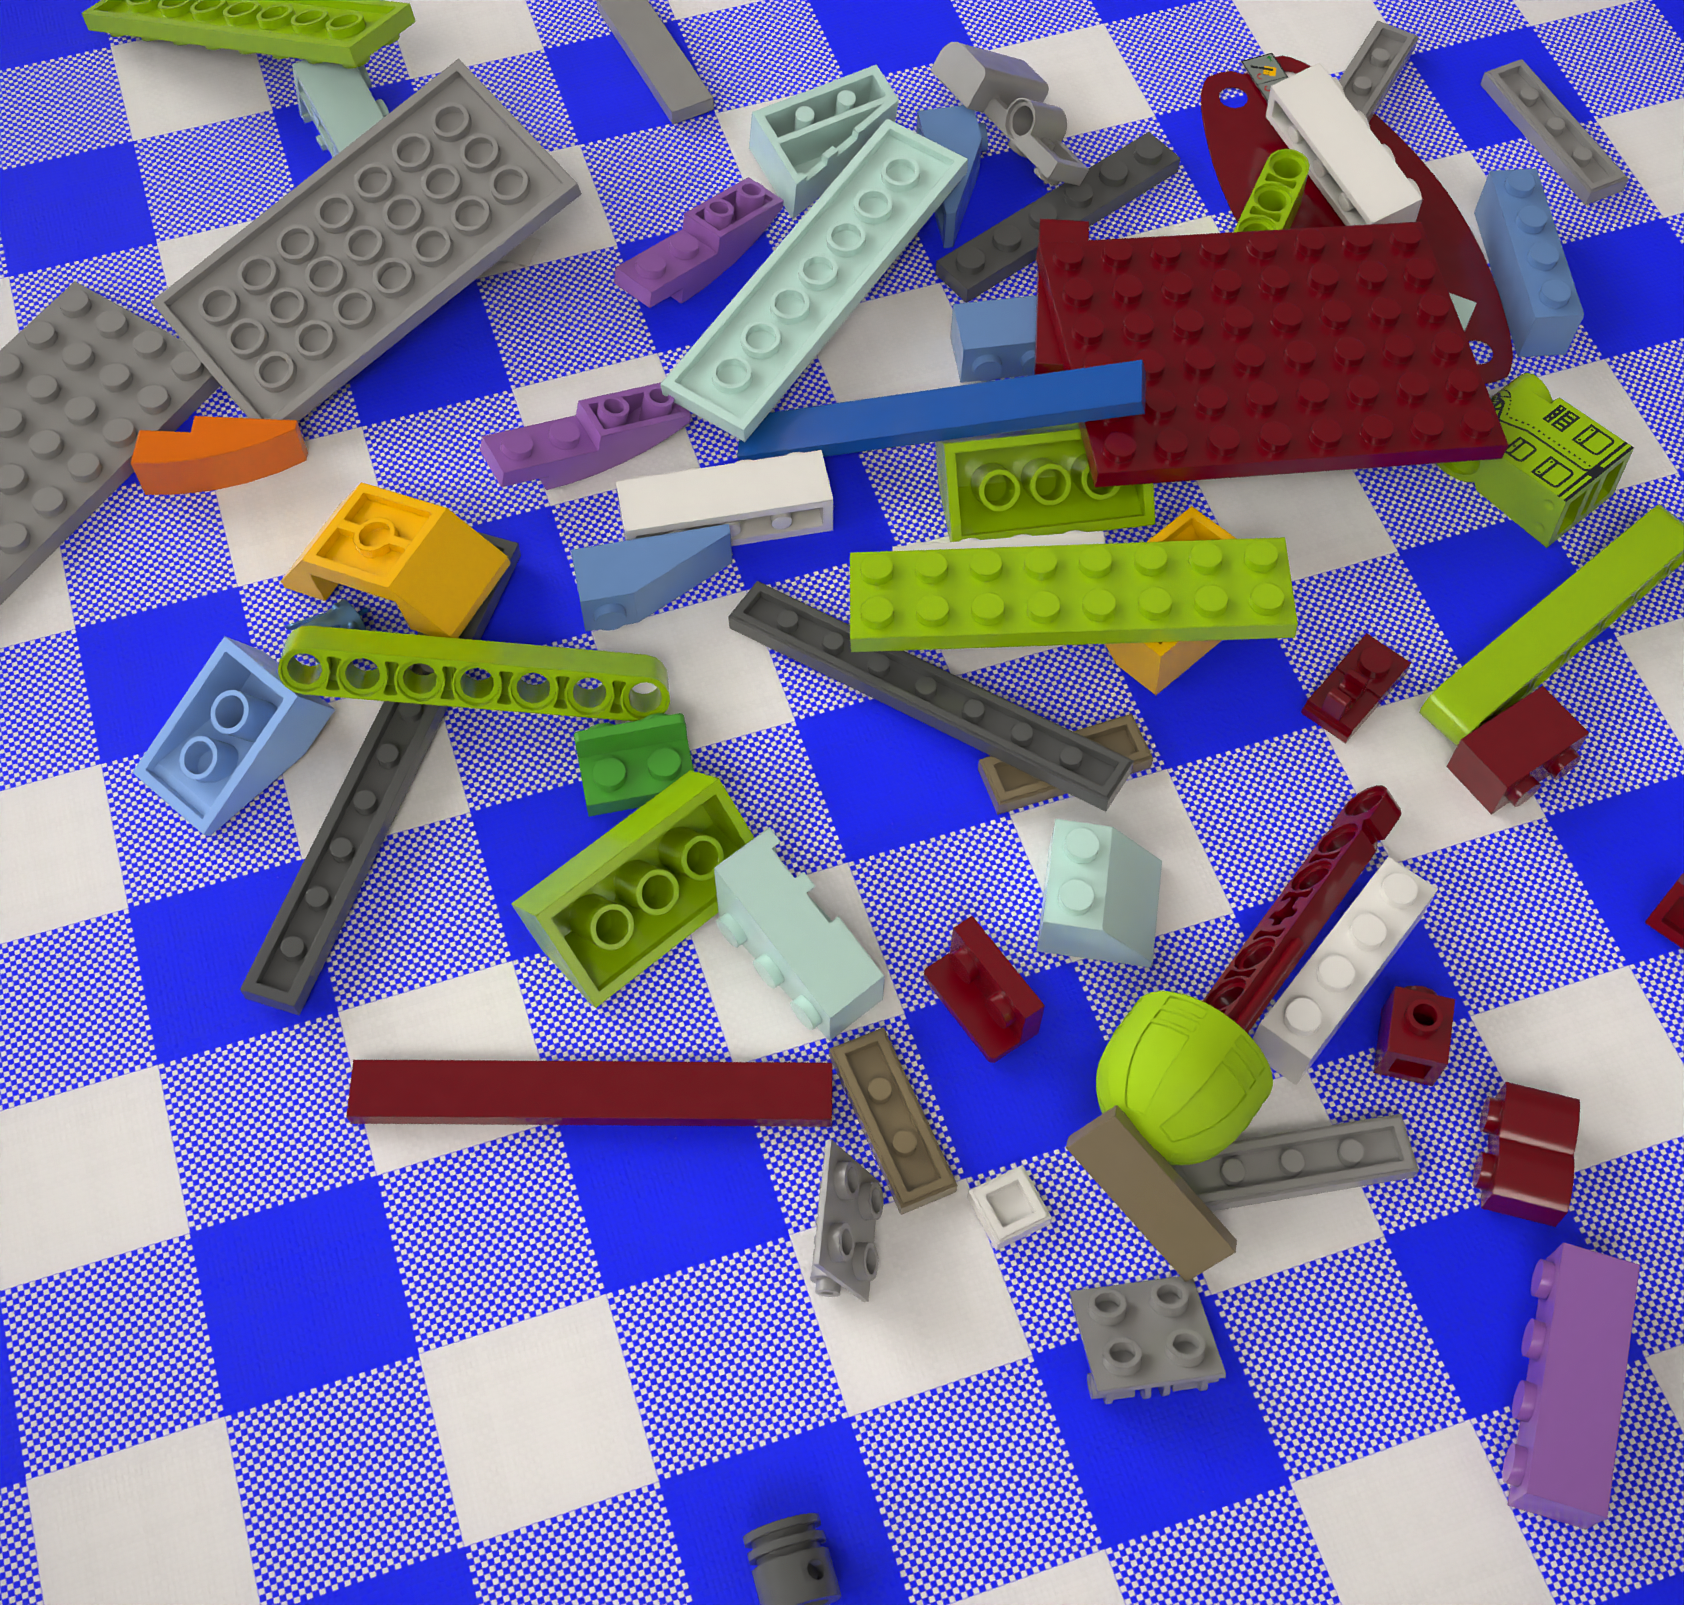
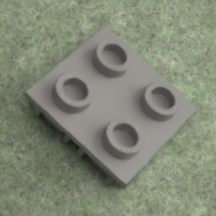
(845, 1226)
(1146, 1338)

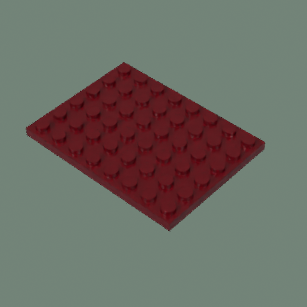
(1271, 352)

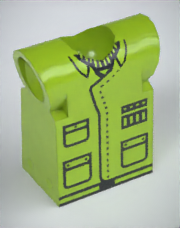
(1554, 465)

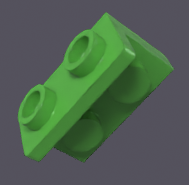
(631, 761)

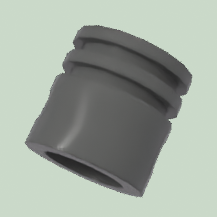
(792, 1562)

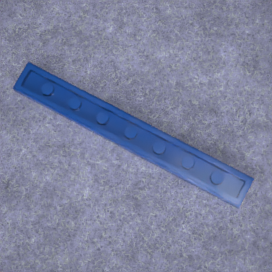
(952, 412)

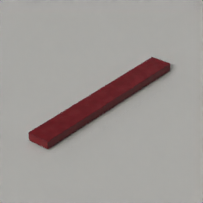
(590, 1093)

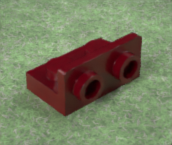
(985, 992)

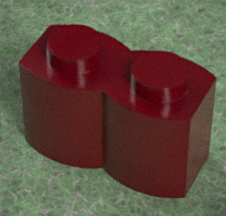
(1528, 1153)

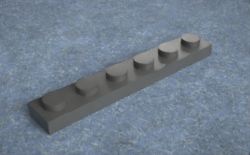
(1014, 240)

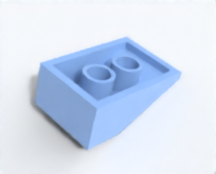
(230, 737)

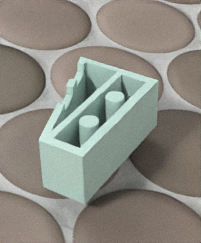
(336, 102)
(817, 133)
(794, 939)

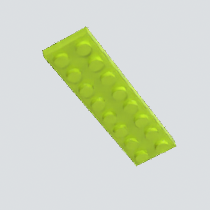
(301, 29)
(1071, 595)

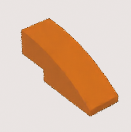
(216, 454)

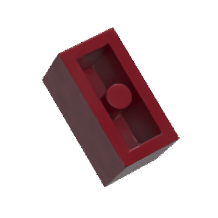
(1518, 750)

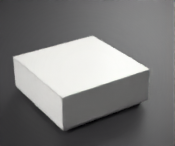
(1009, 1207)

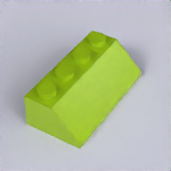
(1031, 486)
(636, 887)

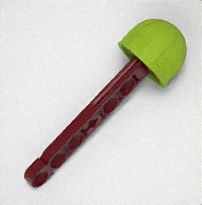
(1187, 1063)

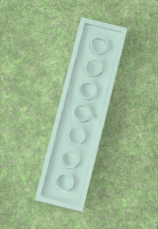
(814, 279)

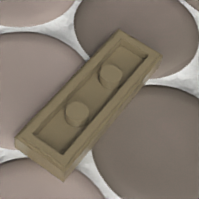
(1015, 789)
(892, 1121)
(1151, 1194)

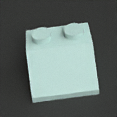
(1099, 895)

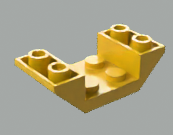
(403, 553)

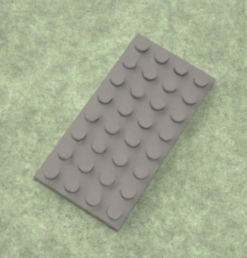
(366, 248)
(71, 416)

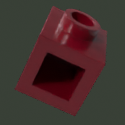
(1414, 1035)

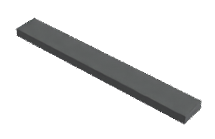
(934, 697)

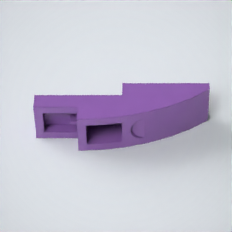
(708, 244)
(596, 439)

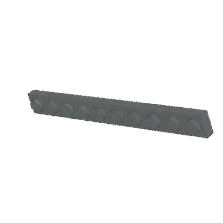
(352, 835)

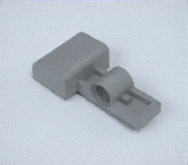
(1013, 100)

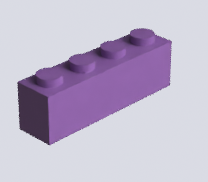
(1572, 1386)

